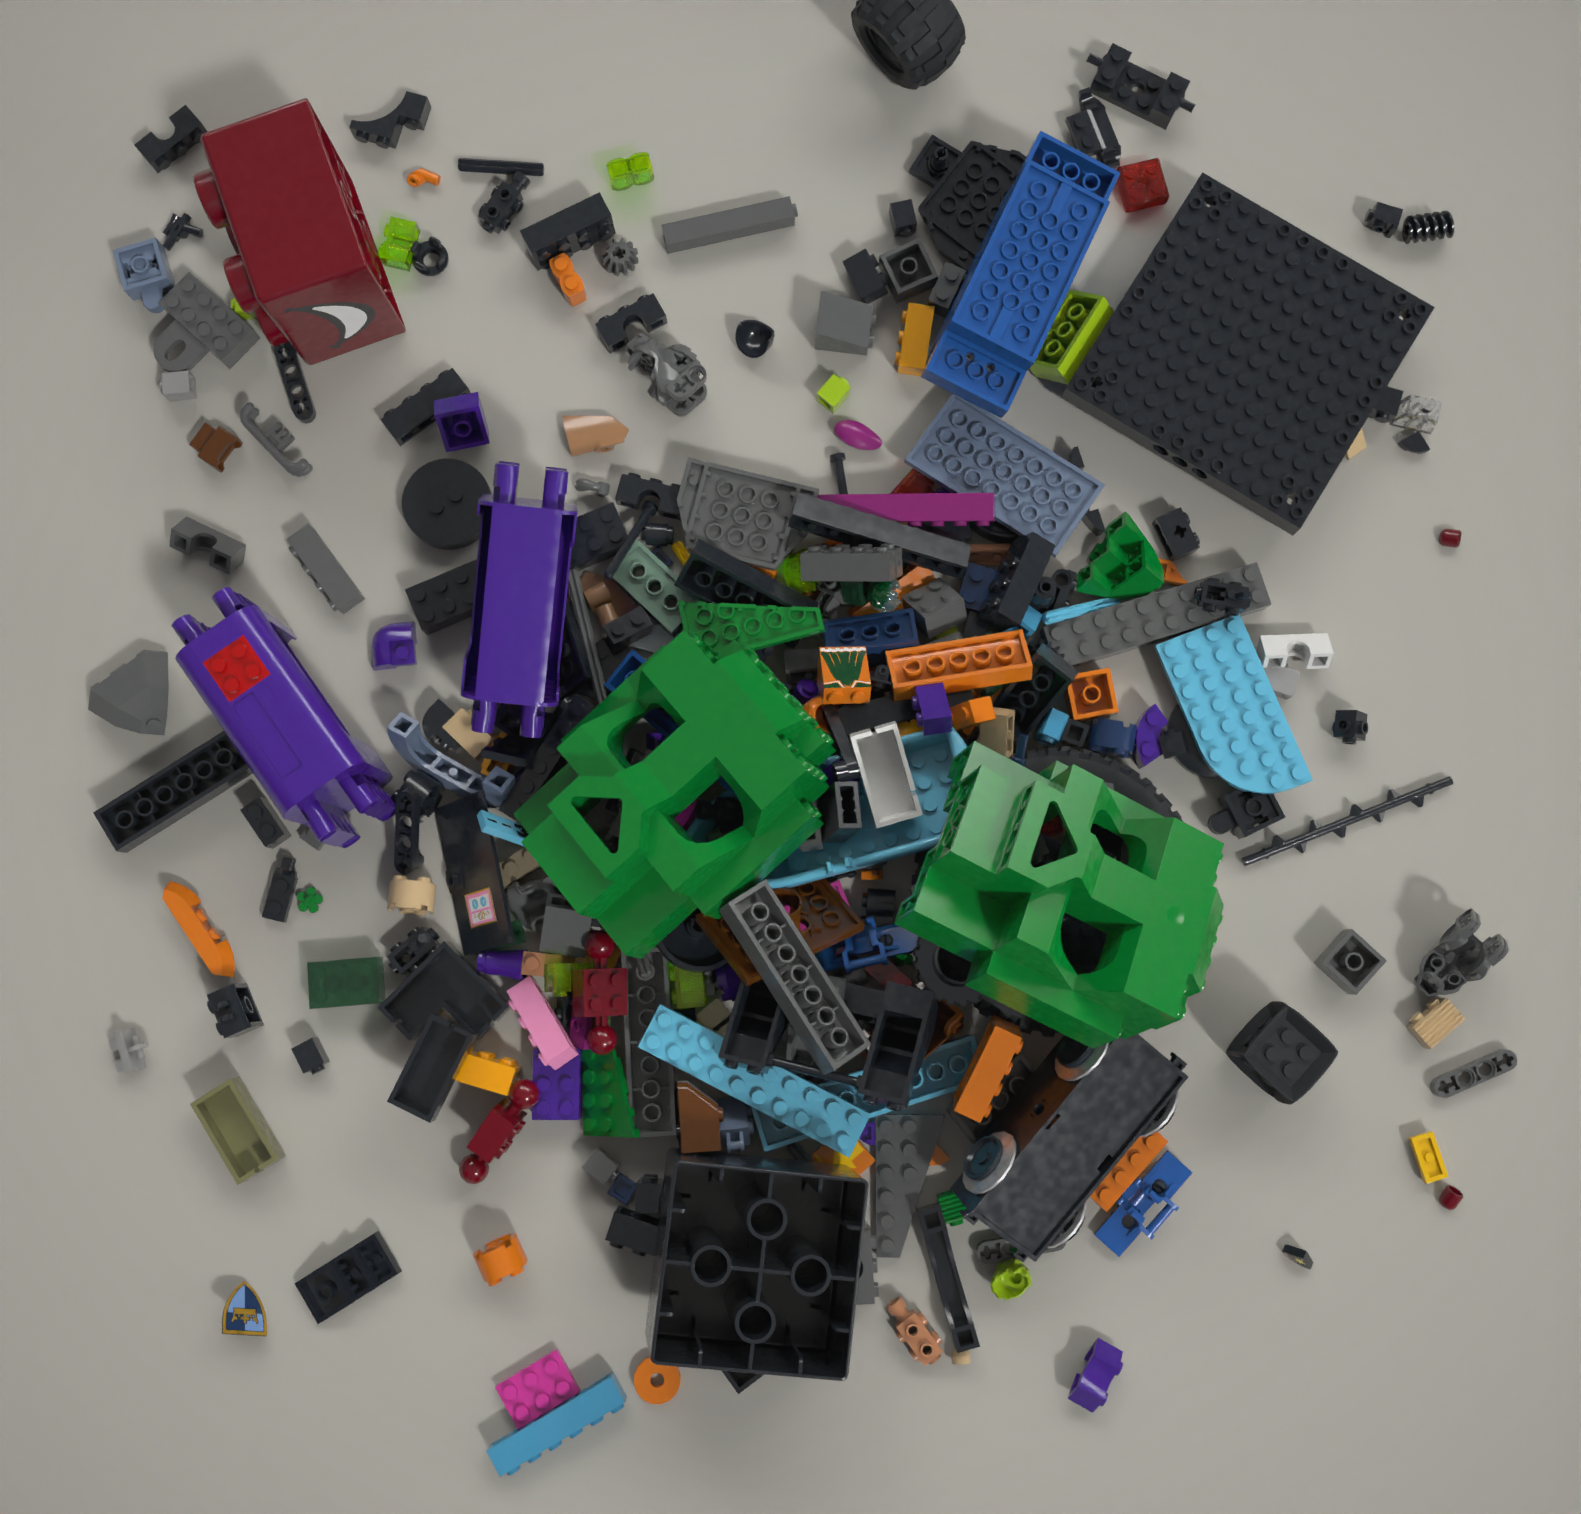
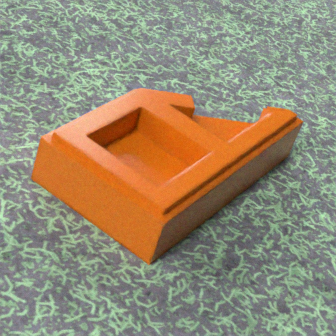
(1171, 574)

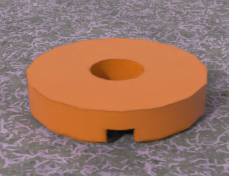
(656, 1393)

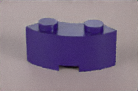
(1147, 736)
(1101, 1367)

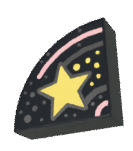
(1298, 1256)

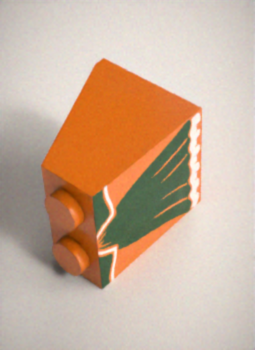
(843, 675)

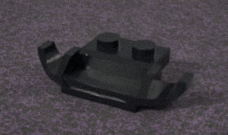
(1093, 131)

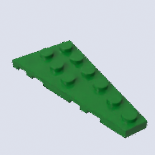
(749, 623)
(605, 1096)

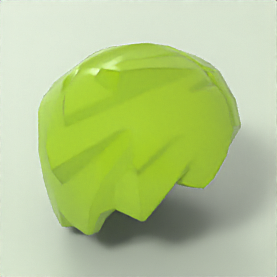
(1010, 1279)

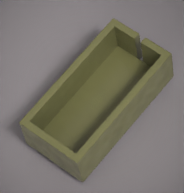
(237, 1130)

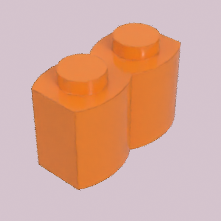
(567, 279)

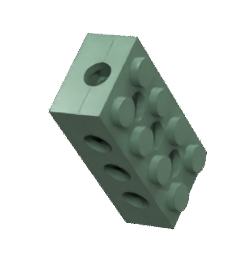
(639, 588)

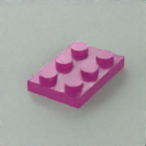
(537, 1388)

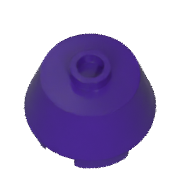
(728, 982)

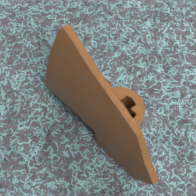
(593, 433)
(605, 598)

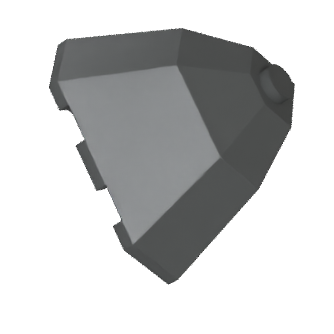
(135, 694)

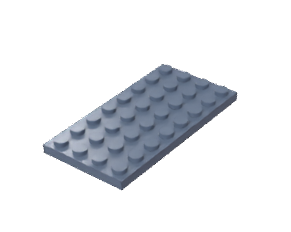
(980, 453)

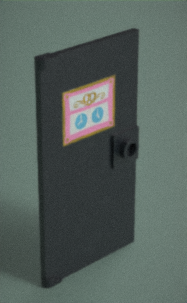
(474, 876)

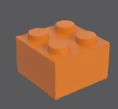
(1091, 696)

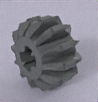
(628, 255)

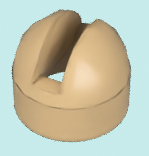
(961, 1358)

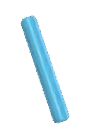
(1077, 610)

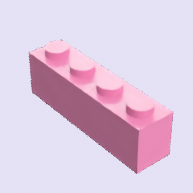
(542, 1023)

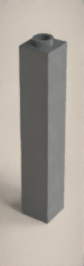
(729, 224)

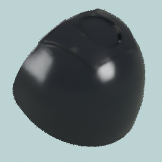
(754, 338)

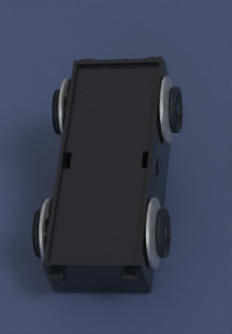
(1064, 1138)

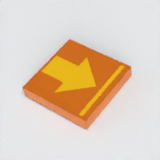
(858, 1161)

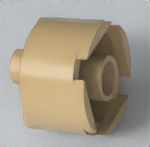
(411, 896)

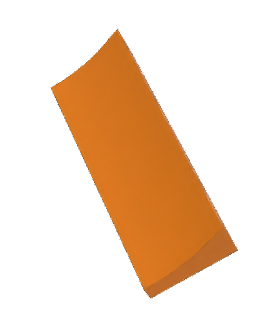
(960, 664)

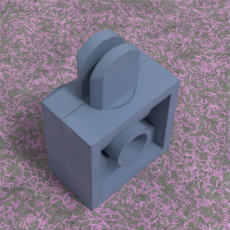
(145, 272)

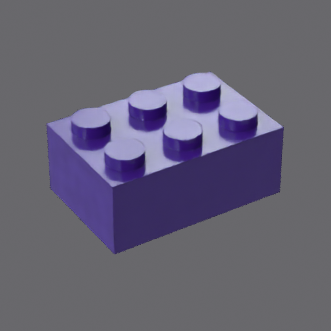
(558, 1089)

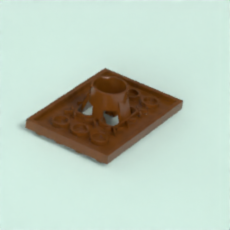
(813, 904)

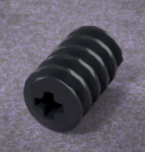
(1428, 225)

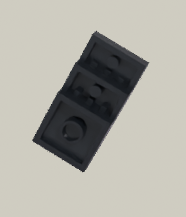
(348, 1277)

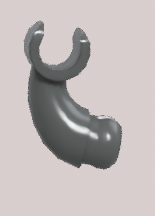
(601, 488)

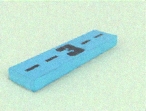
(501, 827)

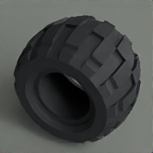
(910, 37)

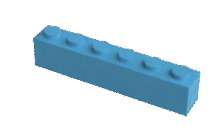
(556, 1424)

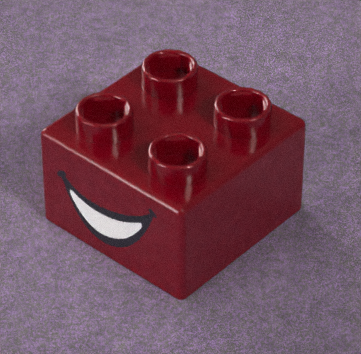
(296, 234)

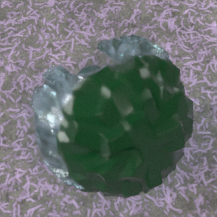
(882, 595)

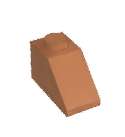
(534, 962)

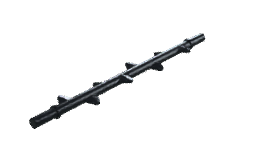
(1339, 826)

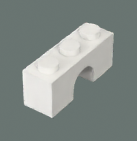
(1312, 648)

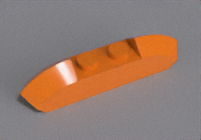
(193, 920)

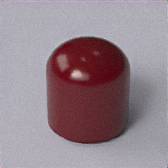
(1450, 538)
(1450, 1197)

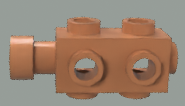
(920, 1338)

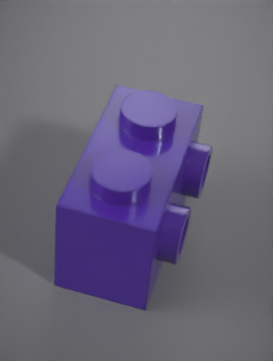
(932, 709)

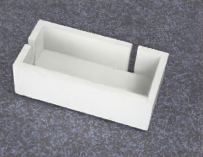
(886, 774)

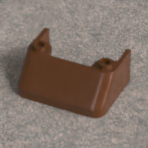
(698, 1119)

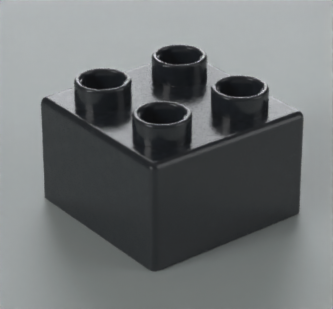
(759, 1266)

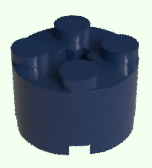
(1112, 737)

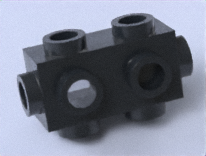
(1230, 597)
(418, 946)

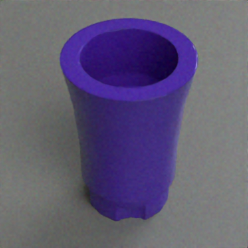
(501, 963)

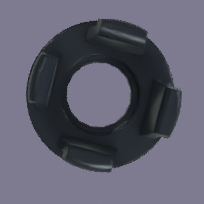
(420, 250)

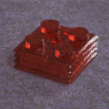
(1134, 195)

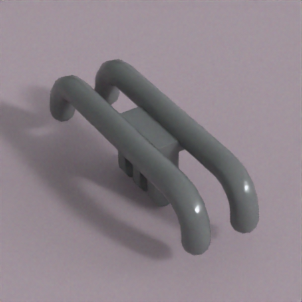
(274, 441)

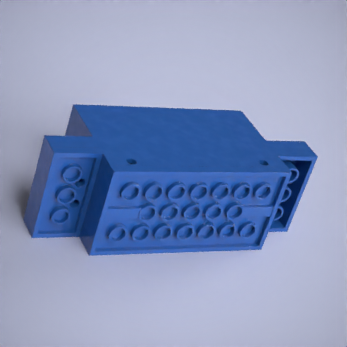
(1020, 275)

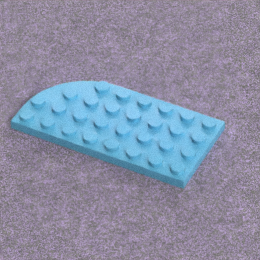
(1232, 708)

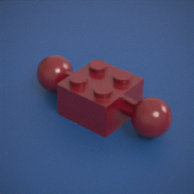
(600, 992)
(498, 1131)

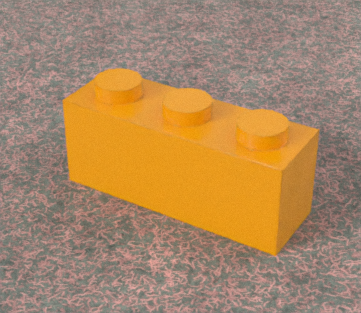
(914, 339)

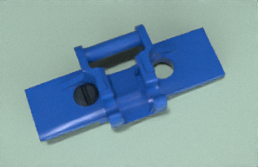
(887, 939)
(1157, 1185)

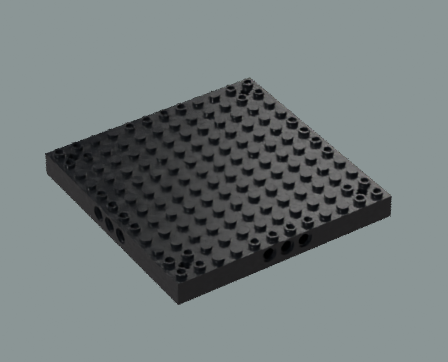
(1248, 353)

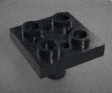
(941, 156)

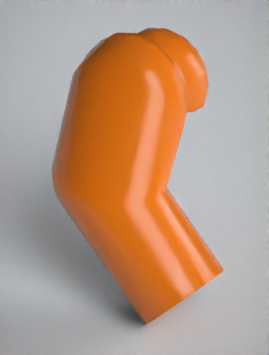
(422, 176)

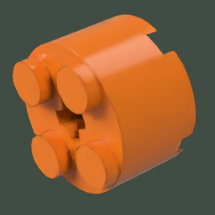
(500, 1259)

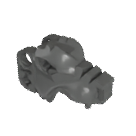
(673, 369)
(1459, 957)

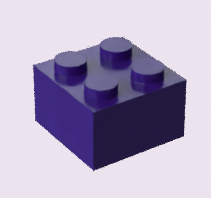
(461, 422)

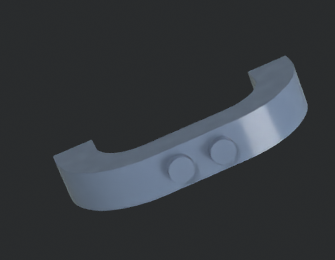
(412, 746)

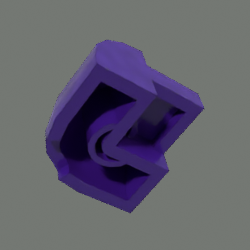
(394, 646)

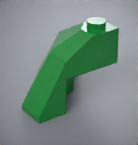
(1122, 564)

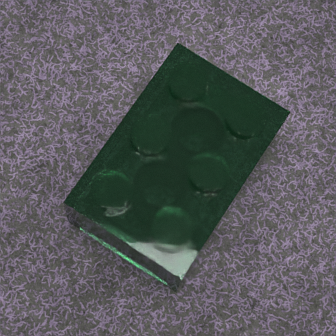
(346, 982)

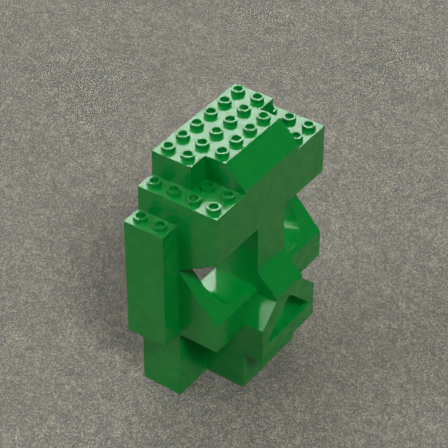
(731, 725)
(1007, 917)

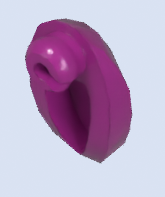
(857, 435)

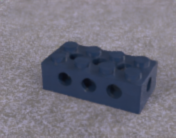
(876, 631)

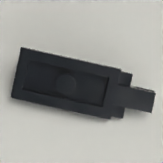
(281, 892)

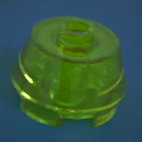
(792, 573)

